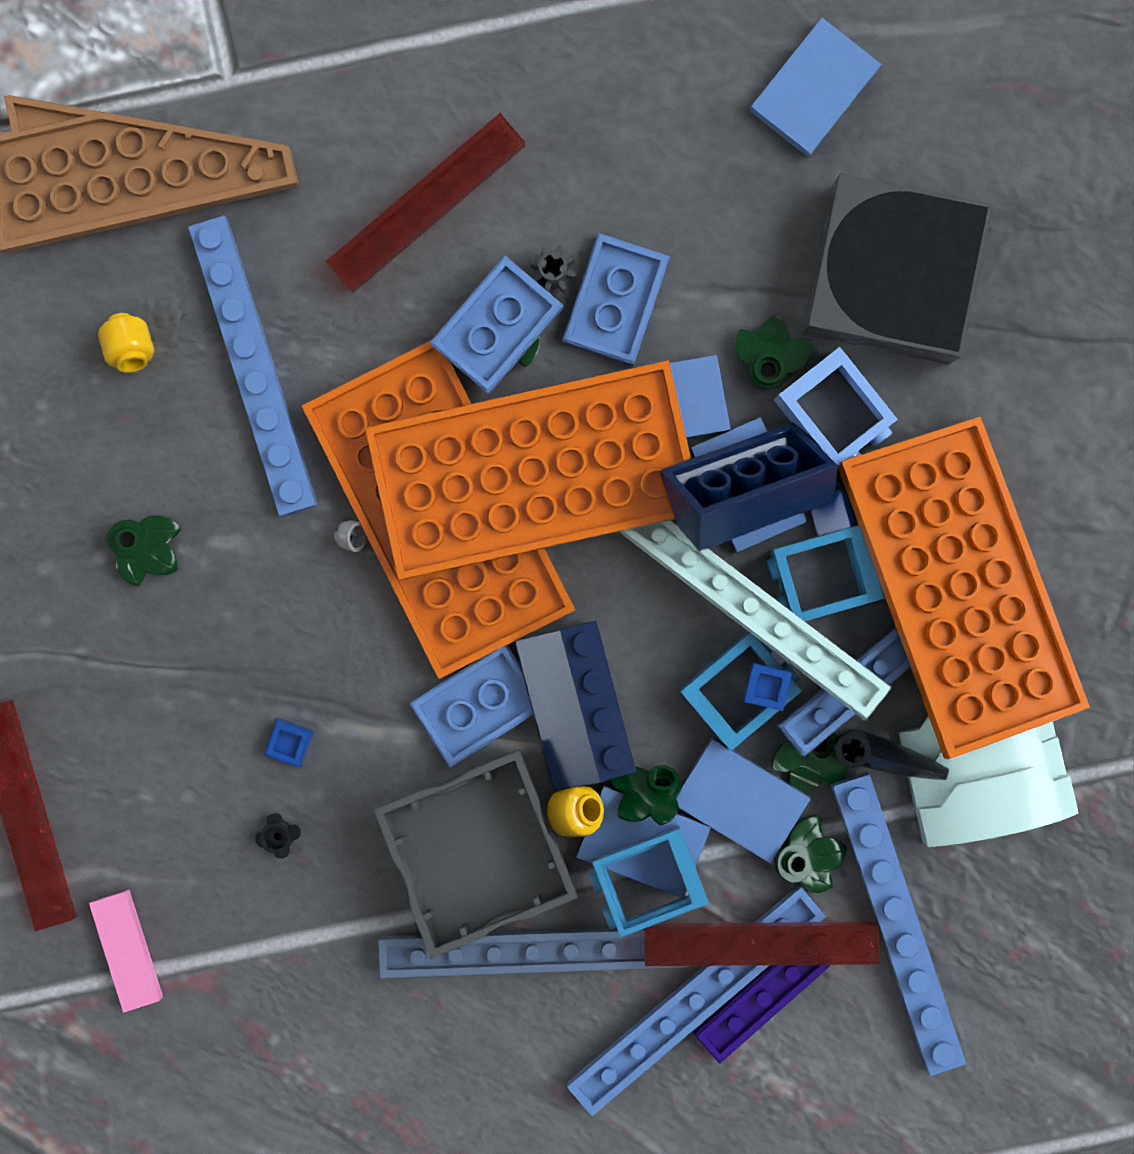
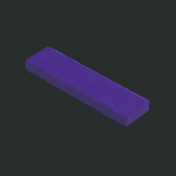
(754, 1007)

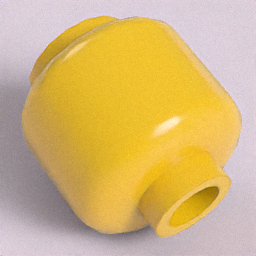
(126, 342)
(575, 811)

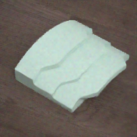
(992, 788)

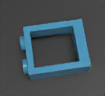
(861, 563)
(691, 691)
(614, 913)

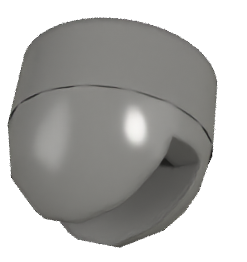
(348, 529)

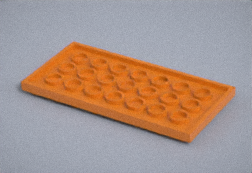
(528, 469)
(962, 587)
(453, 611)

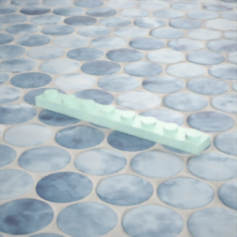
(762, 616)

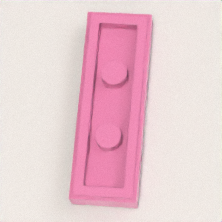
(126, 950)

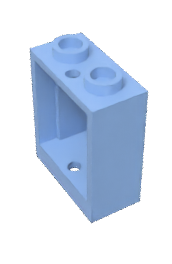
(836, 360)

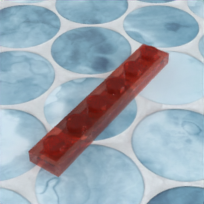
(426, 203)
(30, 829)
(761, 944)

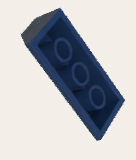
(748, 485)
(575, 706)

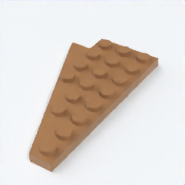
(99, 171)

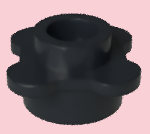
(267, 840)

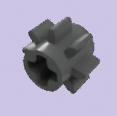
(557, 260)

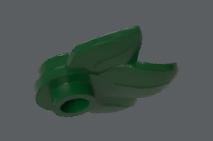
(772, 348)
(150, 550)
(812, 769)
(645, 796)
(815, 854)

